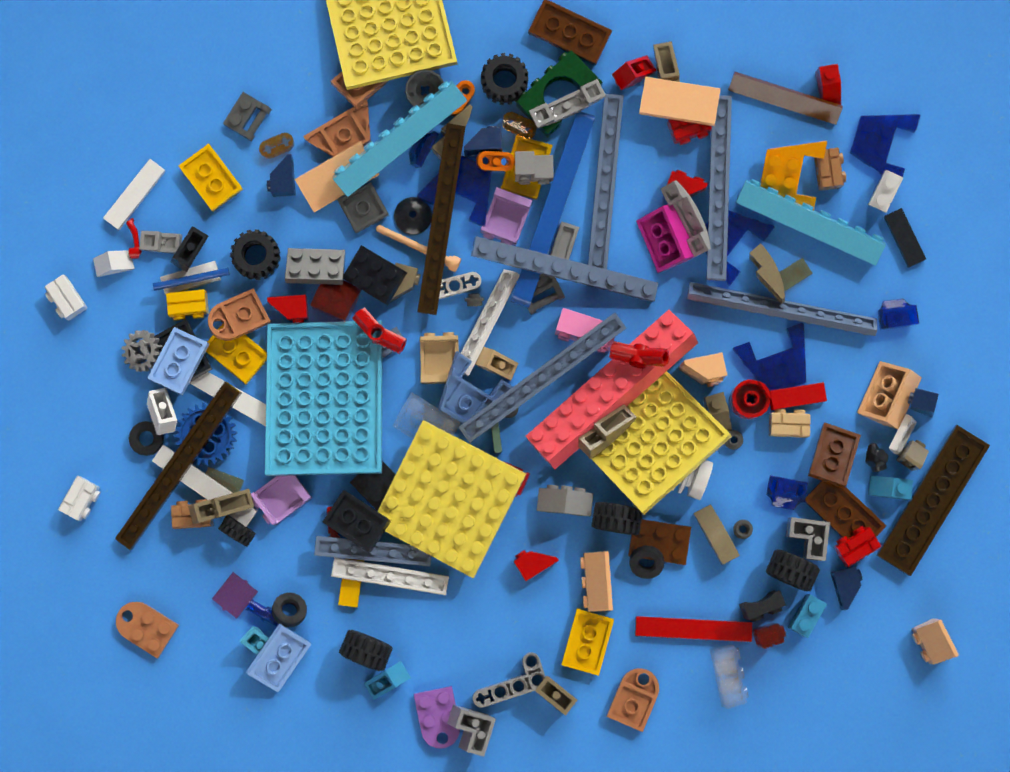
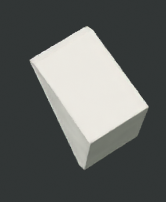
(113, 262)

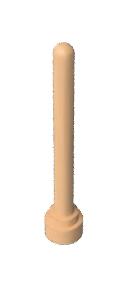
(451, 262)

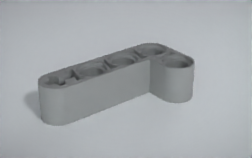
(508, 684)

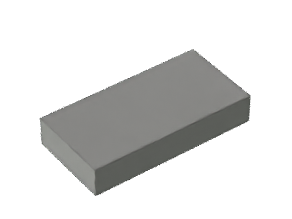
(565, 240)

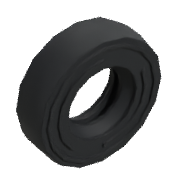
(137, 446)
(646, 572)
(289, 598)

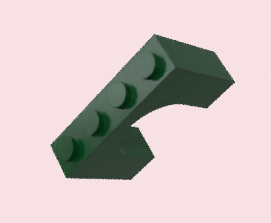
(569, 69)

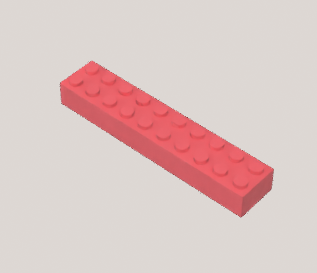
(607, 390)

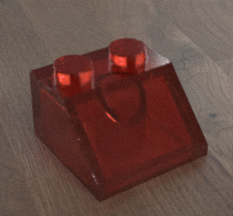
(336, 300)

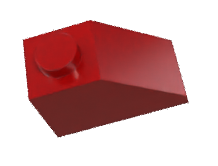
(633, 72)
(829, 83)
(291, 307)
(533, 563)

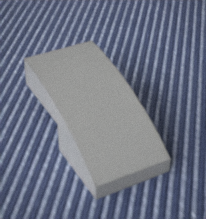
(160, 242)

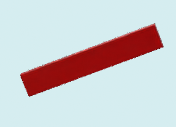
(693, 629)

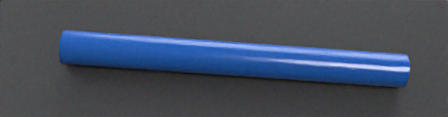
(191, 279)

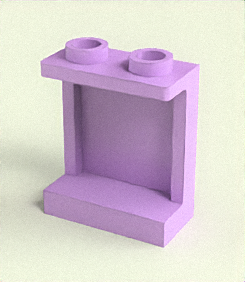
(506, 217)
(280, 498)

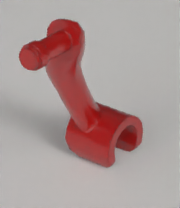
(134, 252)

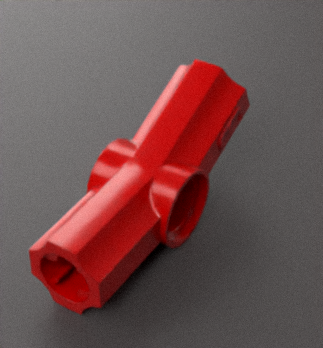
(388, 338)
(639, 355)

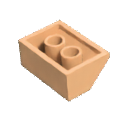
(705, 369)
(889, 394)
(596, 581)

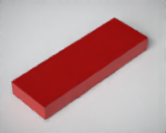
(798, 396)

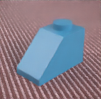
(890, 487)
(387, 680)

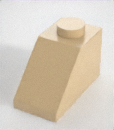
(496, 363)

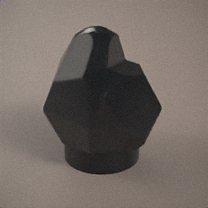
(876, 458)

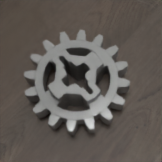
(140, 351)

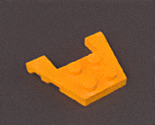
(784, 167)

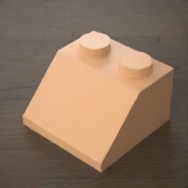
(934, 641)

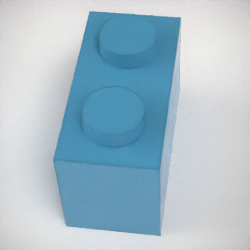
(807, 615)

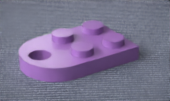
(433, 714)

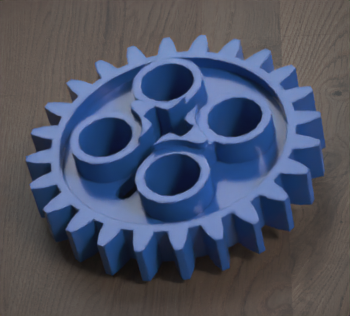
(225, 437)

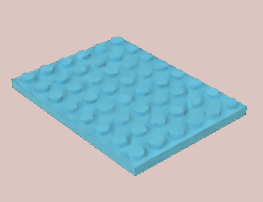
(323, 400)

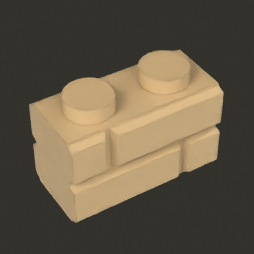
(789, 424)

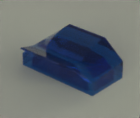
(421, 149)
(897, 314)
(786, 492)

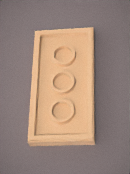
(679, 101)
(318, 182)

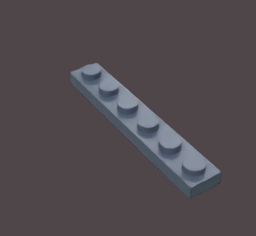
(382, 551)

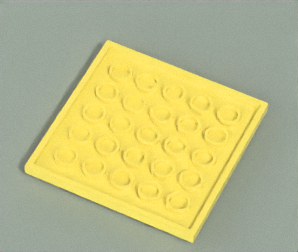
(389, 38)
(662, 444)
(449, 498)

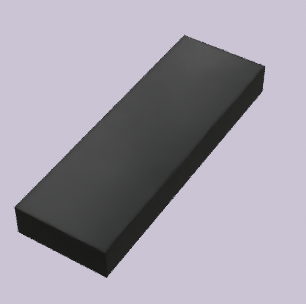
(904, 237)

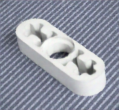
(466, 276)

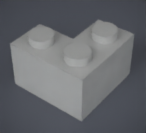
(533, 168)
(565, 500)
(815, 536)
(476, 728)

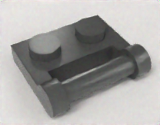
(242, 113)
(544, 284)

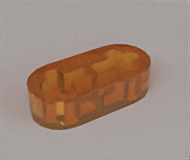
(519, 125)
(274, 141)

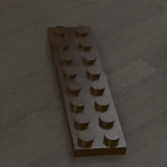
(933, 500)

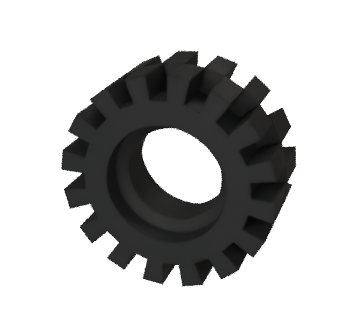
(237, 531)

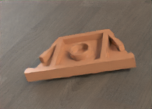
(342, 131)

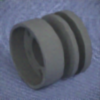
(418, 79)

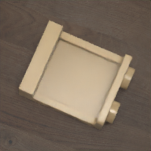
(437, 356)

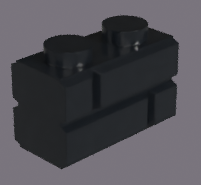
(189, 249)

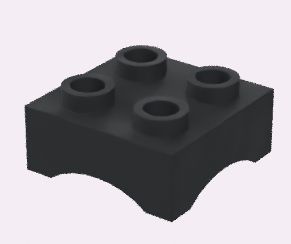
(769, 604)

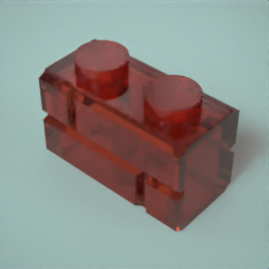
(769, 635)

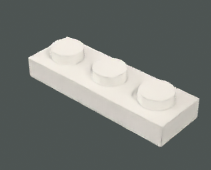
(210, 266)

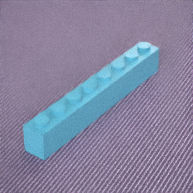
(399, 138)
(811, 222)

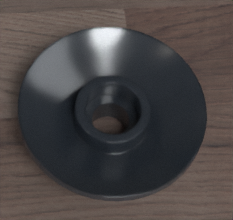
(413, 225)

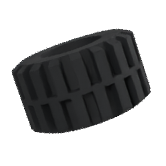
(504, 63)
(250, 239)
(617, 518)
(792, 570)
(365, 650)

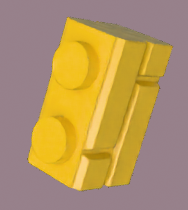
(187, 303)

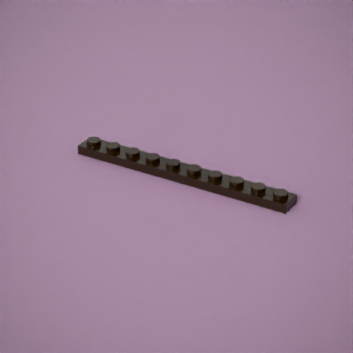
(441, 219)
(178, 465)

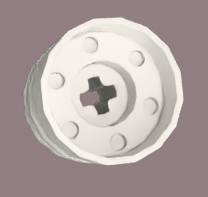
(697, 480)

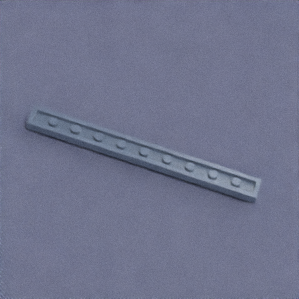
(605, 181)
(719, 191)
(564, 269)
(788, 310)
(542, 377)

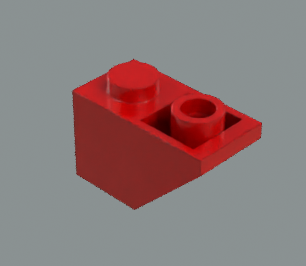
(691, 185)

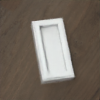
(902, 435)

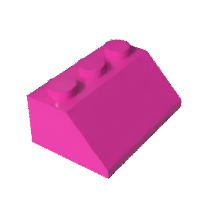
(665, 237)

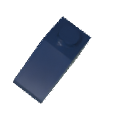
(485, 140)
(282, 178)
(923, 402)
(846, 585)

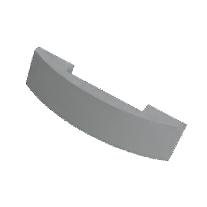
(567, 105)
(689, 215)

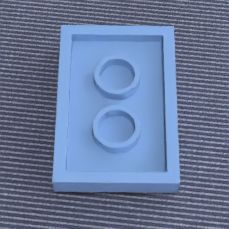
(178, 361)
(278, 658)

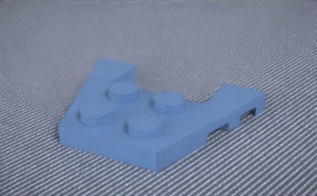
(462, 398)

